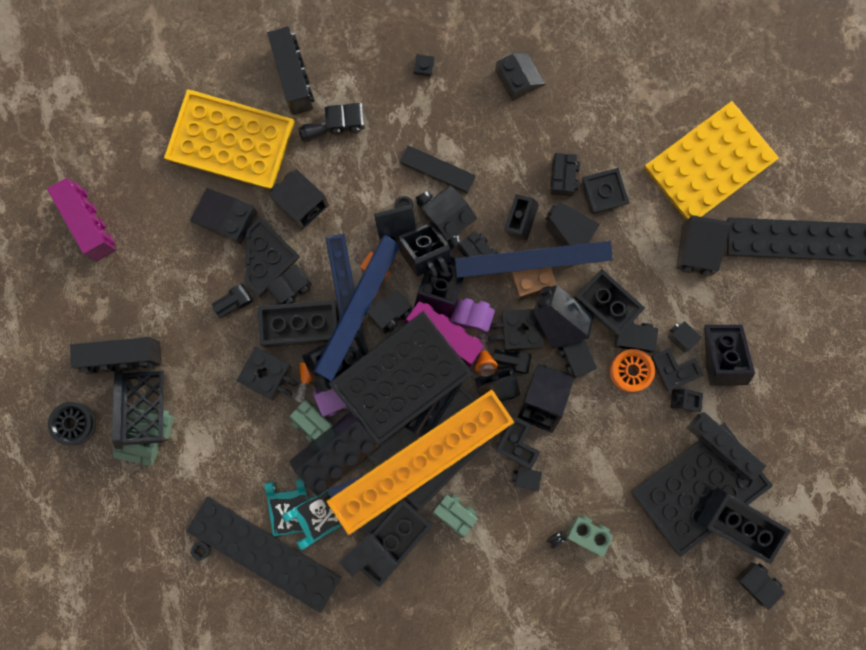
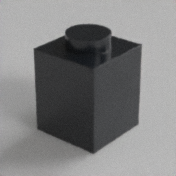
(684, 336)
(526, 478)

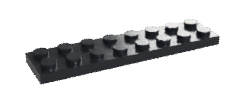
(797, 239)
(264, 554)

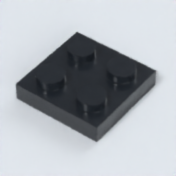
(605, 190)

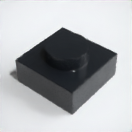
(424, 65)

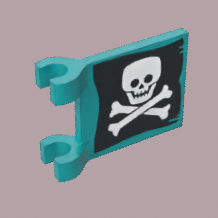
(283, 502)
(314, 518)

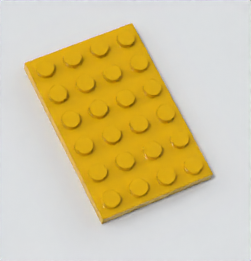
(229, 139)
(711, 162)

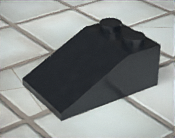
(224, 215)
(441, 290)
(609, 303)
(355, 352)
(727, 355)

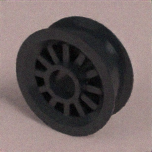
(57, 414)

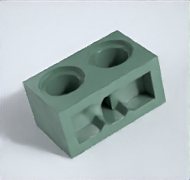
(587, 539)

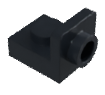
(686, 400)

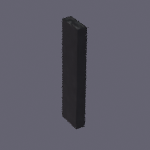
(437, 169)

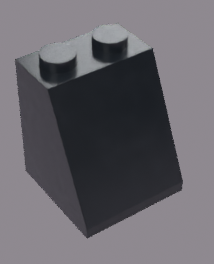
(299, 199)
(569, 226)
(702, 245)
(562, 316)
(546, 398)

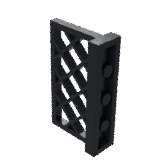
(120, 411)

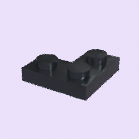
(673, 374)

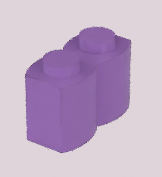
(472, 315)

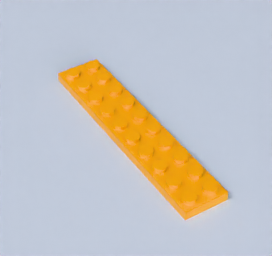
(420, 462)

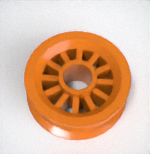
(639, 355)

